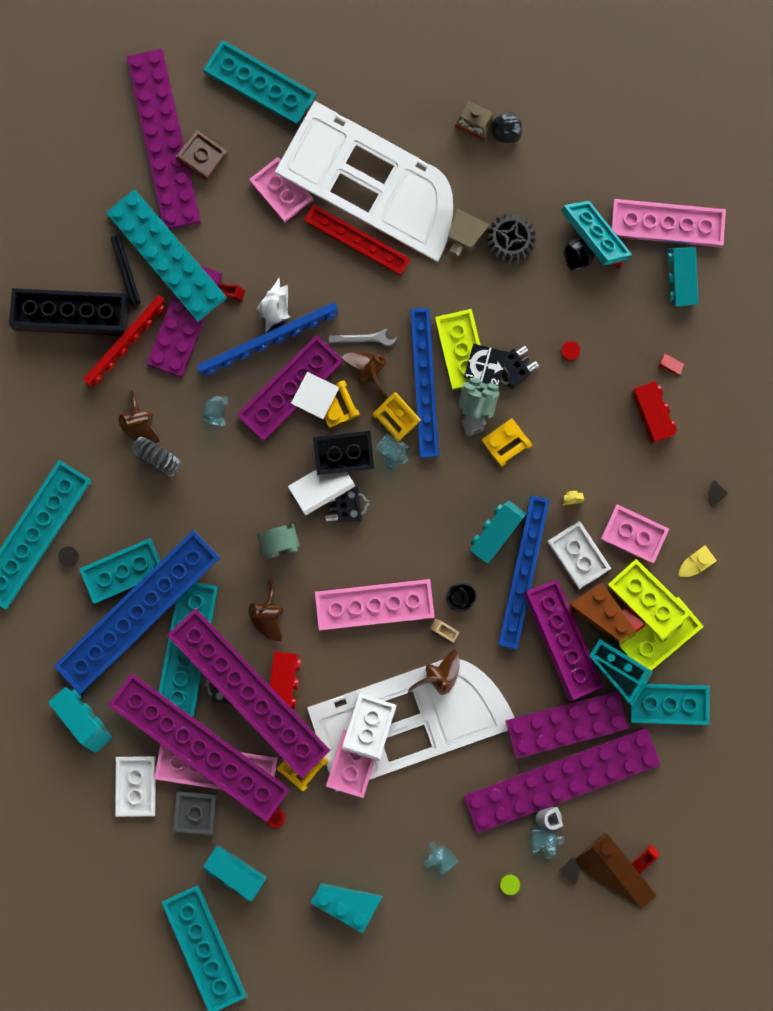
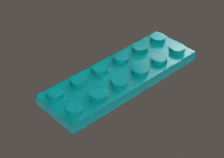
(259, 83)
(204, 949)

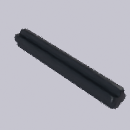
(125, 270)

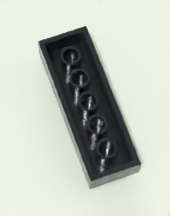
(69, 312)

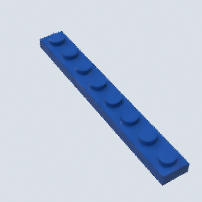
(275, 336)
(424, 383)
(523, 572)

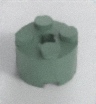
(478, 398)
(278, 540)

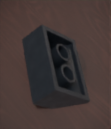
(343, 452)

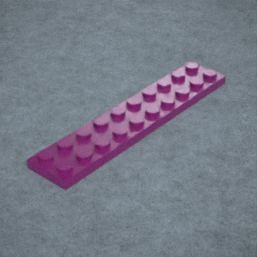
(163, 139)
(249, 693)
(199, 747)
(561, 780)

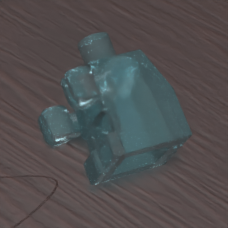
(213, 410)
(392, 451)
(546, 841)
(441, 858)

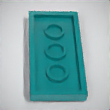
(596, 232)
(119, 571)
(671, 705)

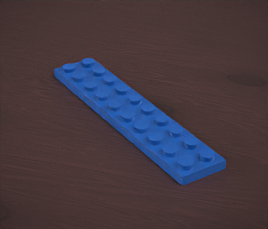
(137, 612)

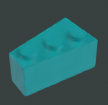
(682, 276)
(497, 531)
(621, 670)
(80, 719)
(234, 873)
(347, 905)

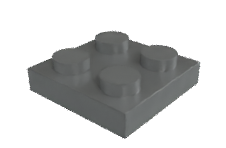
(194, 813)

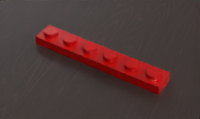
(357, 240)
(130, 336)

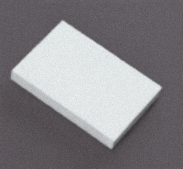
(318, 490)
(579, 555)
(369, 727)
(135, 786)

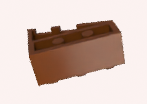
(603, 612)

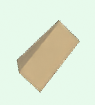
(444, 630)

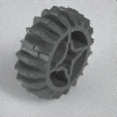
(504, 235)
(156, 456)

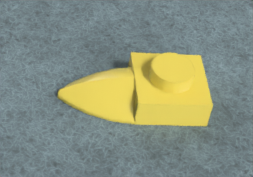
(572, 497)
(697, 562)

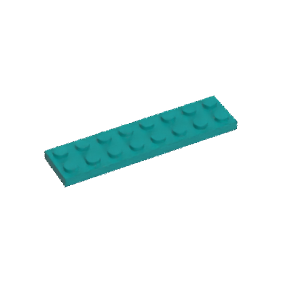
(166, 255)
(38, 528)
(180, 677)

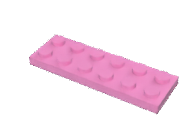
(668, 223)
(374, 604)
(174, 769)

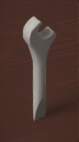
(378, 337)

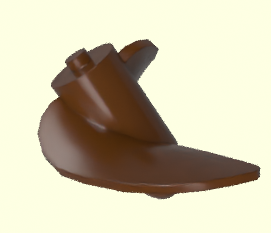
(368, 365)
(136, 423)
(264, 617)
(443, 676)

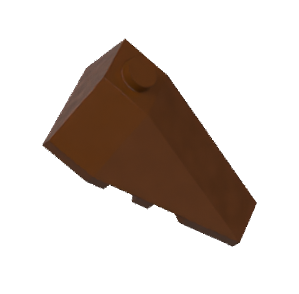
(612, 868)

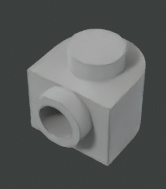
(473, 425)
(549, 818)

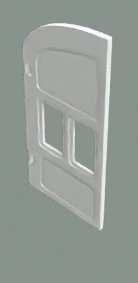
(409, 206)
(452, 720)

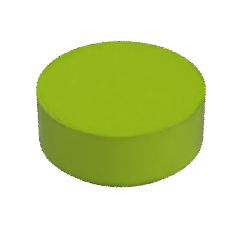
(510, 884)

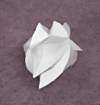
(274, 305)

